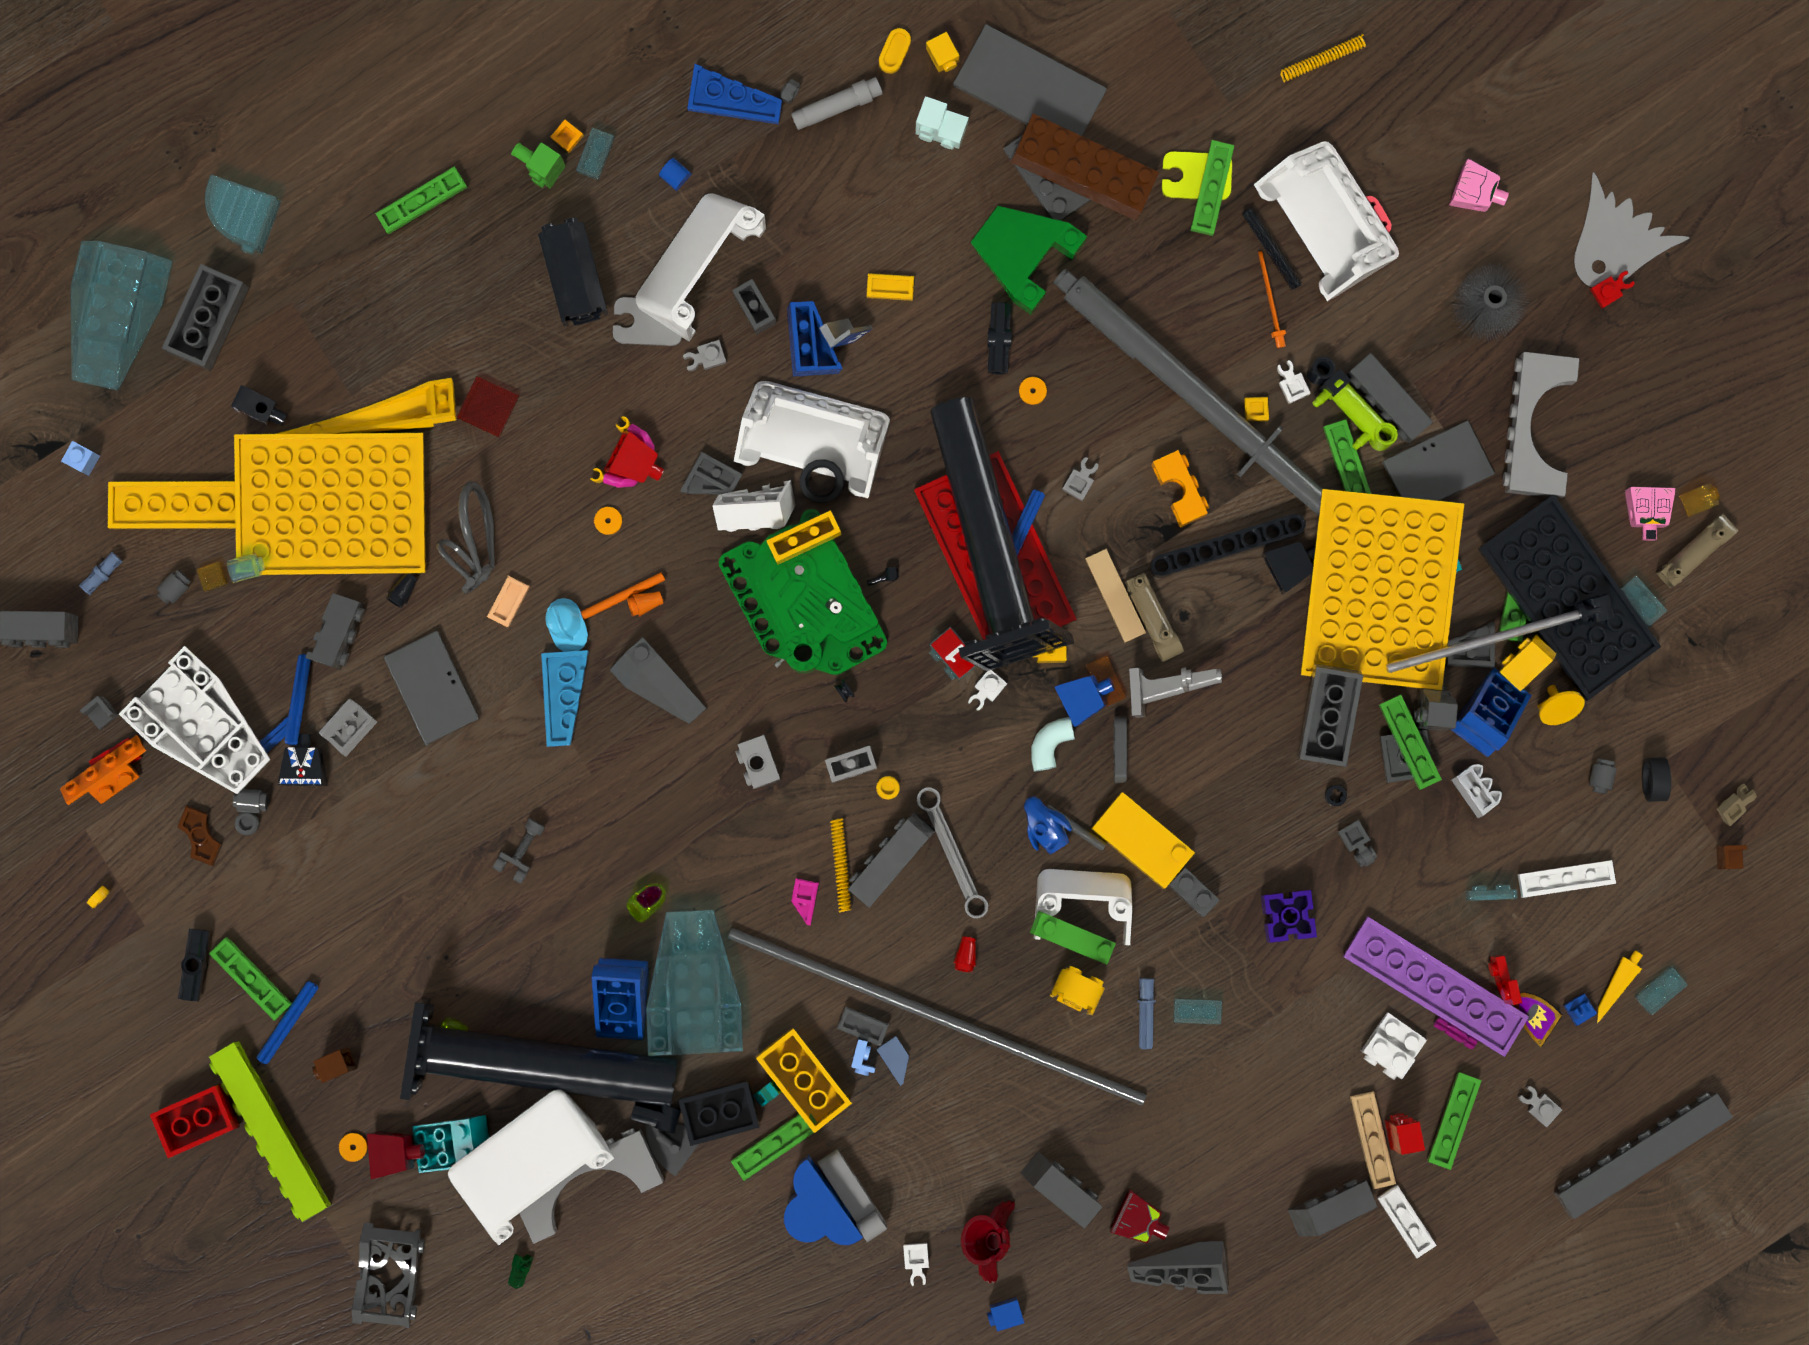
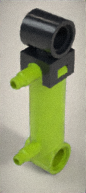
(1338, 389)

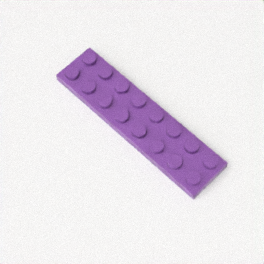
(1435, 986)

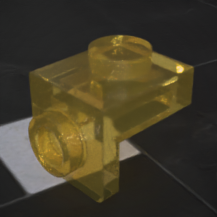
(1700, 499)

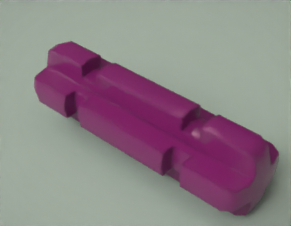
(1455, 1033)

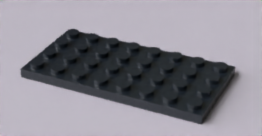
(1549, 570)

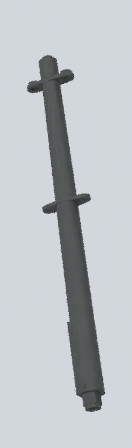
(1141, 345)

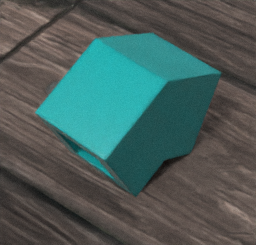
(767, 1093)

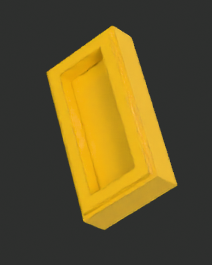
(890, 287)

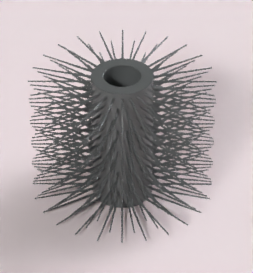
(1489, 303)

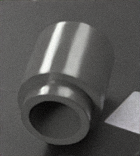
(173, 587)
(1602, 776)
(251, 801)

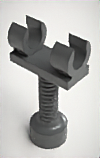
(533, 829)

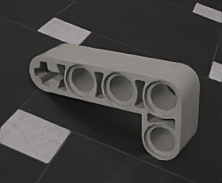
(853, 1195)

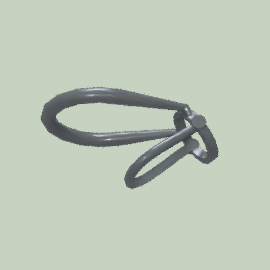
(481, 574)

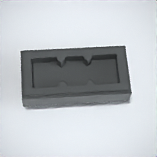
(863, 1026)

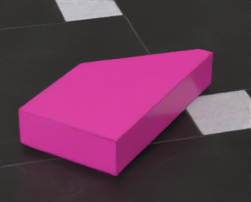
(804, 898)

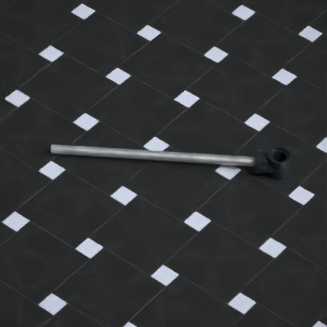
(1597, 608)

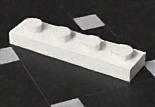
(1566, 878)

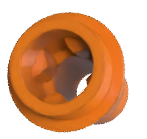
(643, 603)

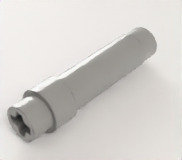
(858, 94)

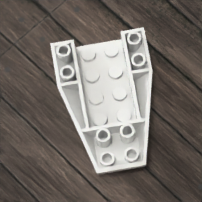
(197, 723)

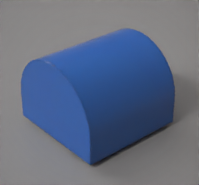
(674, 174)

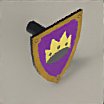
(1542, 1016)

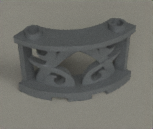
(372, 1243)

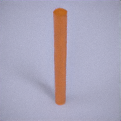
(623, 595)

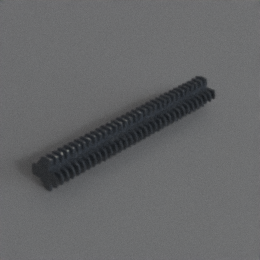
(1272, 250)

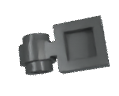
(1354, 838)

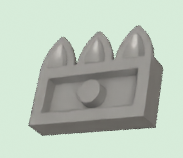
(1476, 790)

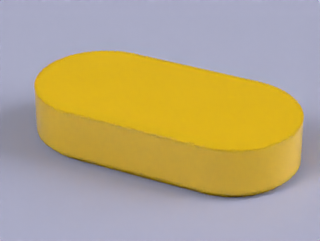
(894, 50)

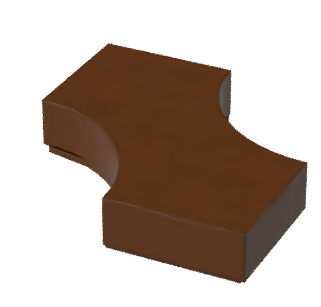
(203, 845)

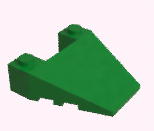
(1017, 243)

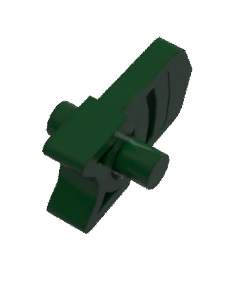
(519, 1270)

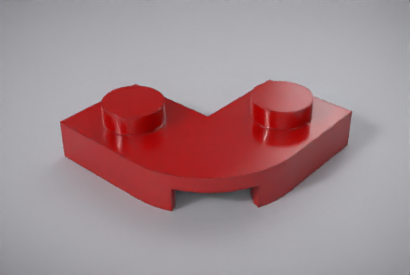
(1506, 987)

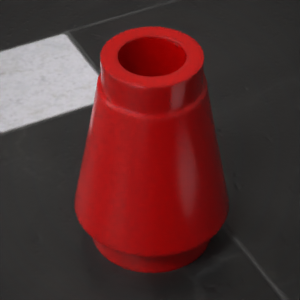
(966, 955)

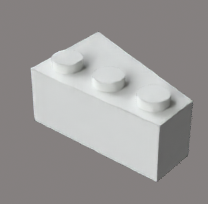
(755, 509)

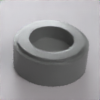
(247, 823)

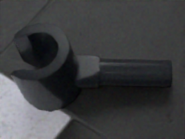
(891, 575)

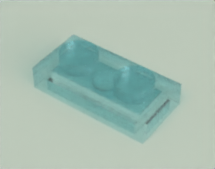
(595, 153)
(1643, 601)
(1482, 893)
(1661, 990)
(1197, 1011)

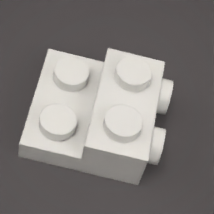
(1393, 1046)

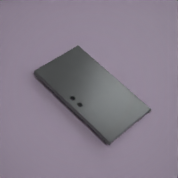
(1440, 470)
(431, 695)

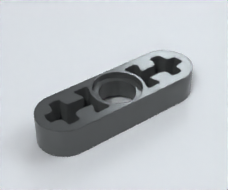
(1120, 749)

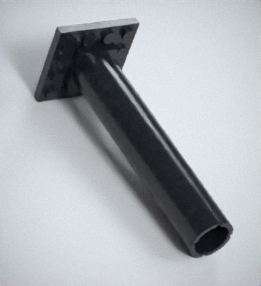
(989, 544)
(532, 1063)

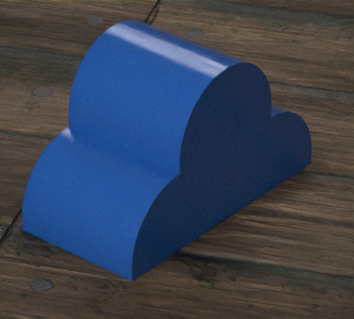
(1491, 713)
(620, 998)
(818, 1209)

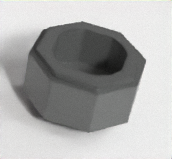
(790, 91)

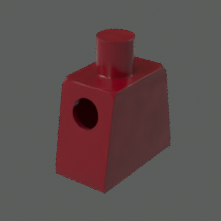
(391, 1153)

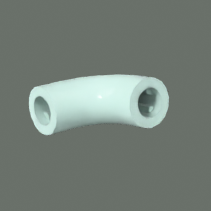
(1046, 741)

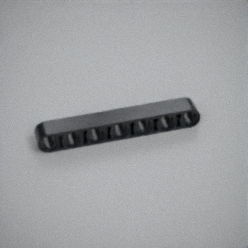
(1235, 538)

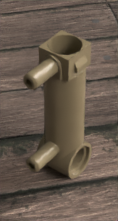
(1697, 550)
(1163, 637)

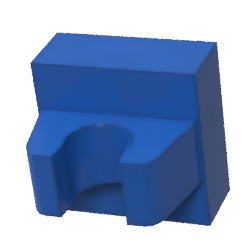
(1580, 1009)

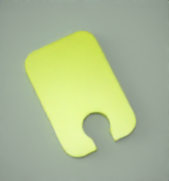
(1193, 168)

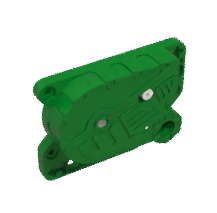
(806, 603)

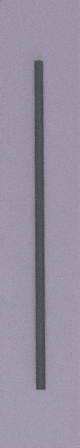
(937, 1016)

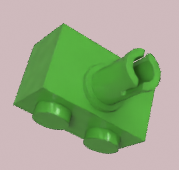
(543, 164)

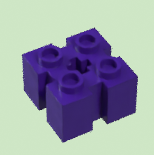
(1300, 925)

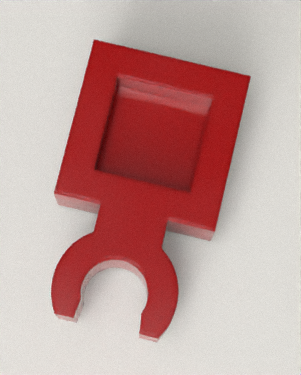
(1609, 290)

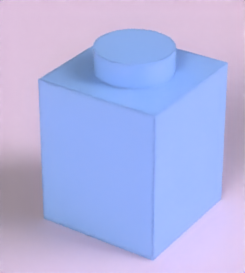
(80, 458)

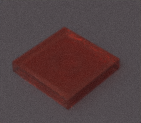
(488, 407)

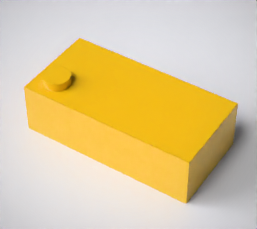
(1142, 840)
(803, 1079)

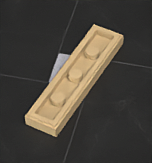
(1115, 595)
(1372, 1140)

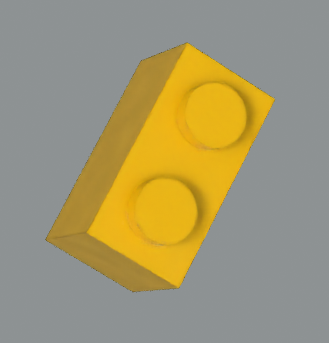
(1527, 662)

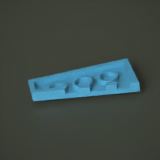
(562, 690)

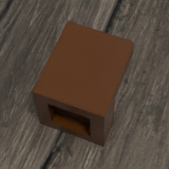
(1730, 856)

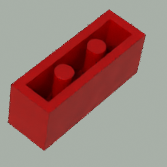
(1404, 1134)

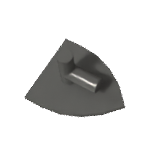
(669, 1148)

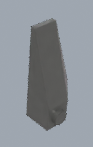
(651, 678)
(1191, 1266)

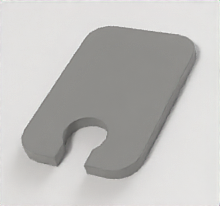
(645, 328)

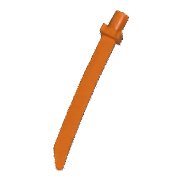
(1278, 335)

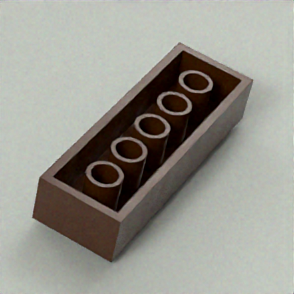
(1084, 167)

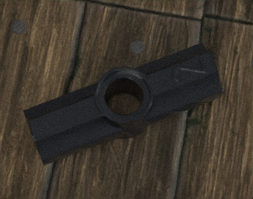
(999, 338)
(192, 980)

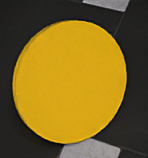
(1560, 706)

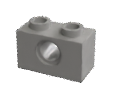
(753, 748)
(850, 764)

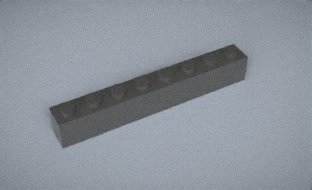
(1643, 1154)

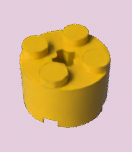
(1078, 990)

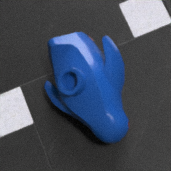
(1045, 826)

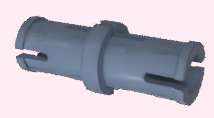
(100, 573)

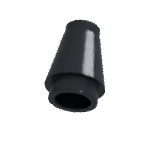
(401, 591)

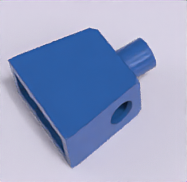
(1084, 697)

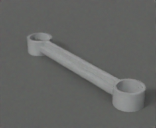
(952, 852)

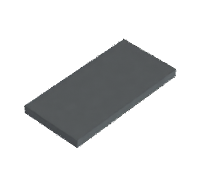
(1027, 82)

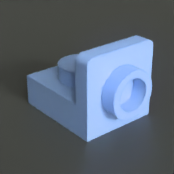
(862, 1053)

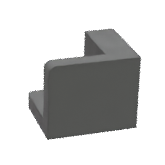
(100, 712)

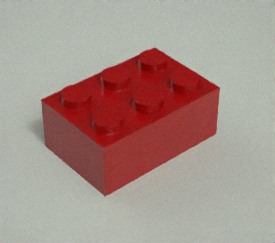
(194, 1120)

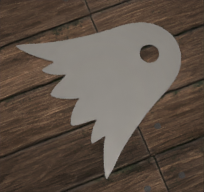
(1617, 238)

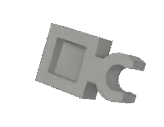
(709, 355)
(1079, 482)
(1541, 1108)

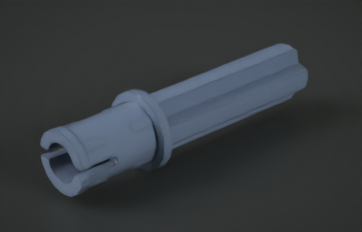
(1146, 1001)

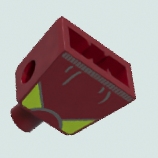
(1138, 1219)

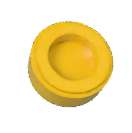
(887, 787)
(98, 897)

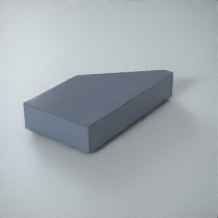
(895, 1058)

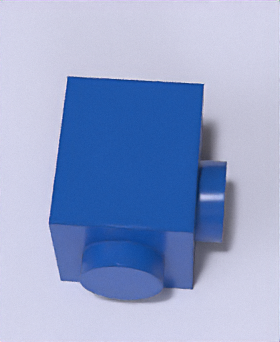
(1005, 1314)

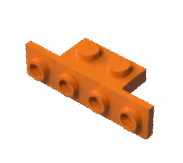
(107, 775)

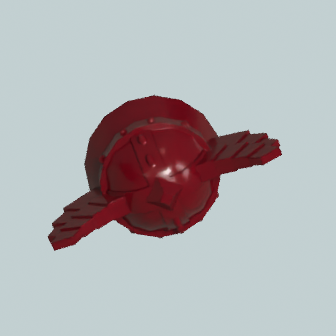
(987, 1240)

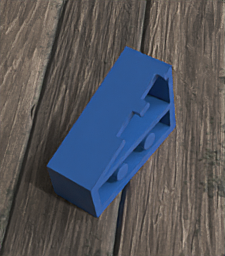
(808, 345)

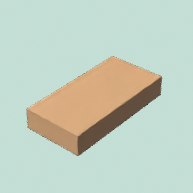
(508, 601)

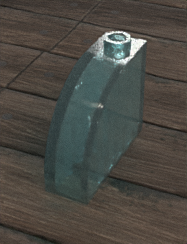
(241, 213)

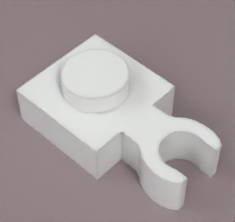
(1293, 386)
(989, 687)
(916, 1258)

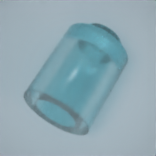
(245, 567)

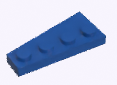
(724, 97)

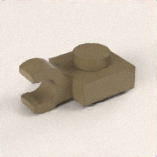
(1734, 806)

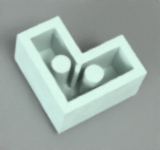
(940, 124)

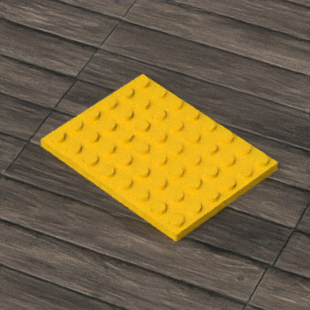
(331, 502)
(1382, 585)

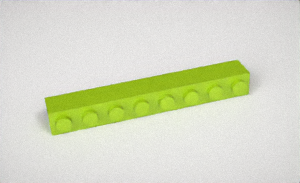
(269, 1131)

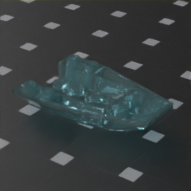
(112, 309)
(693, 990)

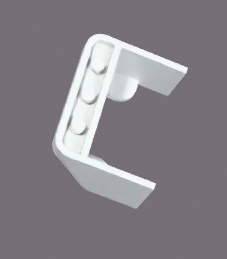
(1085, 885)

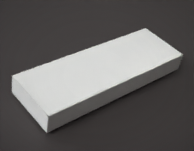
(1406, 1221)

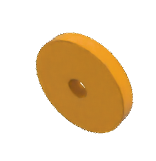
(1032, 398)
(600, 520)
(353, 1139)

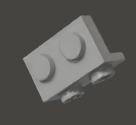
(348, 727)

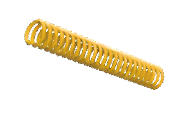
(1324, 61)
(840, 864)

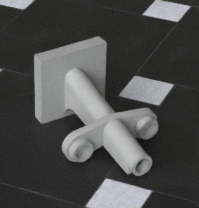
(1147, 691)

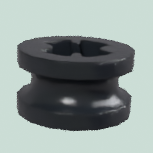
(844, 690)
(1329, 792)

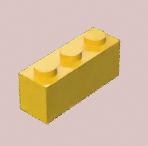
(804, 537)

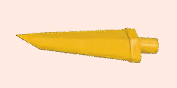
(1622, 978)

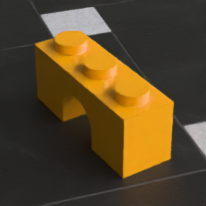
(1174, 469)

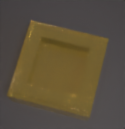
(212, 576)

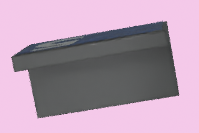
(842, 332)

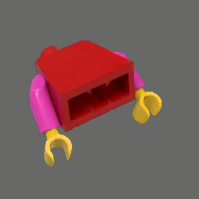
(631, 459)

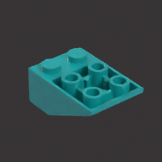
(449, 1141)

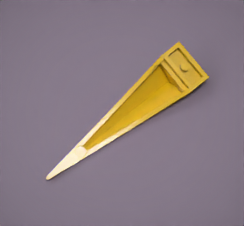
(412, 409)

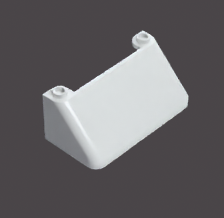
(1330, 216)
(689, 255)
(808, 427)
(527, 1161)

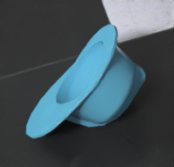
(566, 625)

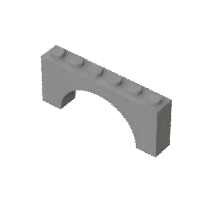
(1526, 470)
(631, 1158)

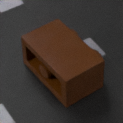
(334, 1065)

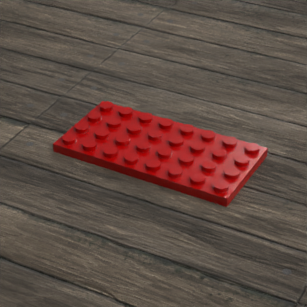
(1040, 580)

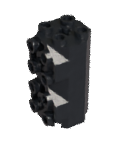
(573, 272)

